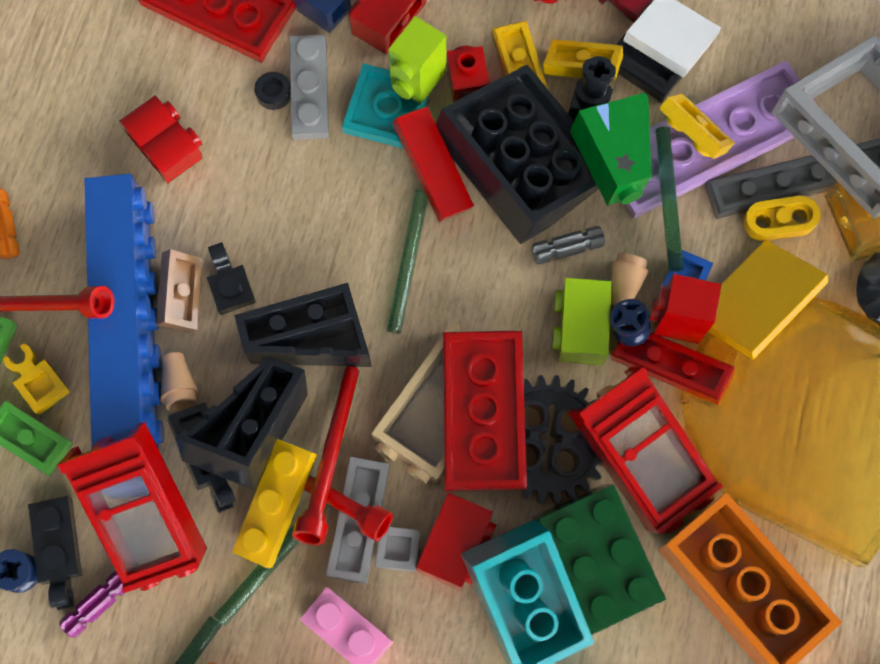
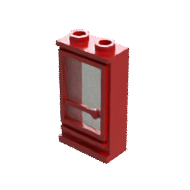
(646, 452)
(135, 509)

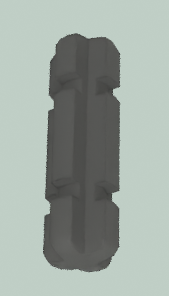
(568, 244)

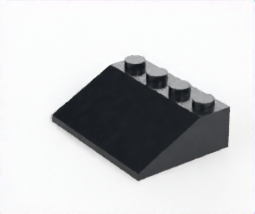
(518, 152)

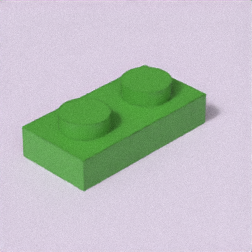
(31, 439)

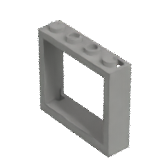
(822, 136)

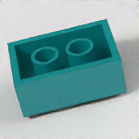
(528, 596)

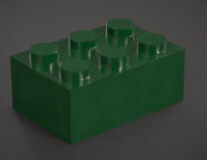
(602, 557)

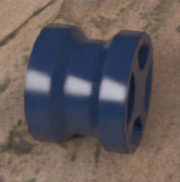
(630, 313)
(23, 571)

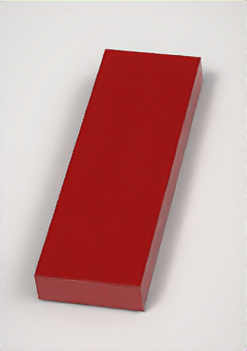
(433, 164)
(678, 366)

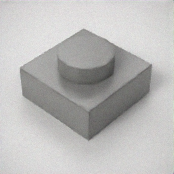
(399, 549)

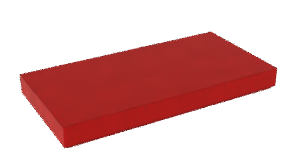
(239, 24)
(484, 411)

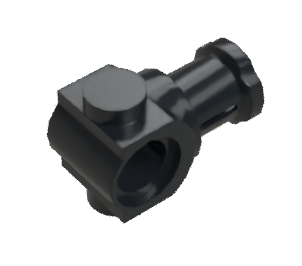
(594, 86)

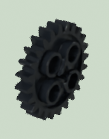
(584, 457)

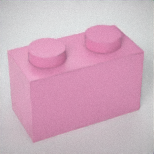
(345, 629)

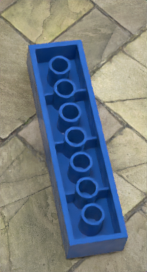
(123, 344)

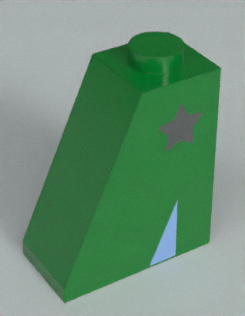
(616, 146)

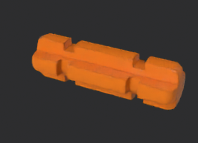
(8, 246)

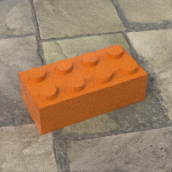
(749, 585)

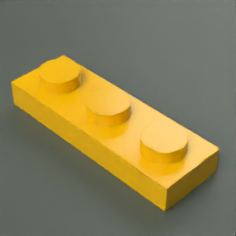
(274, 503)

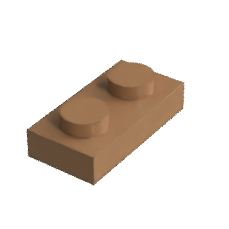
(179, 291)

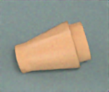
(627, 277)
(177, 383)

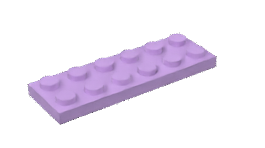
(740, 113)

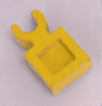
(38, 382)

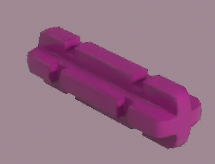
(92, 606)

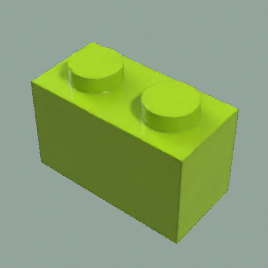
(417, 60)
(583, 321)

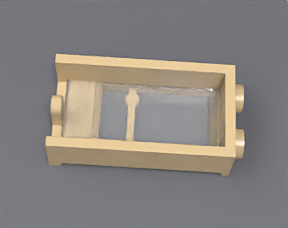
(415, 421)

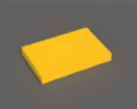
(764, 298)

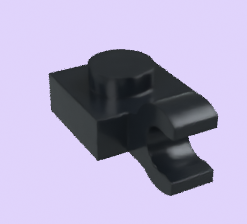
(230, 285)

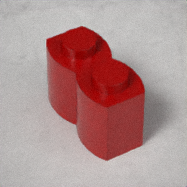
(162, 139)

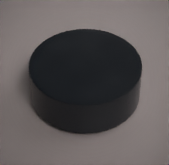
(273, 90)

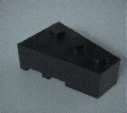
(306, 330)
(243, 429)

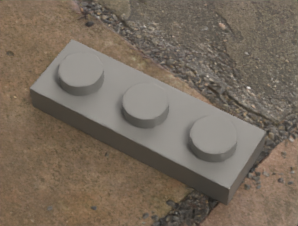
(309, 87)
(351, 549)

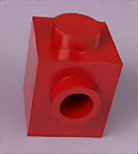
(466, 70)

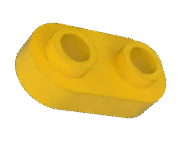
(779, 218)

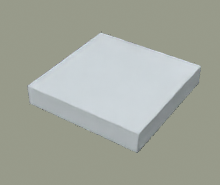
(672, 35)

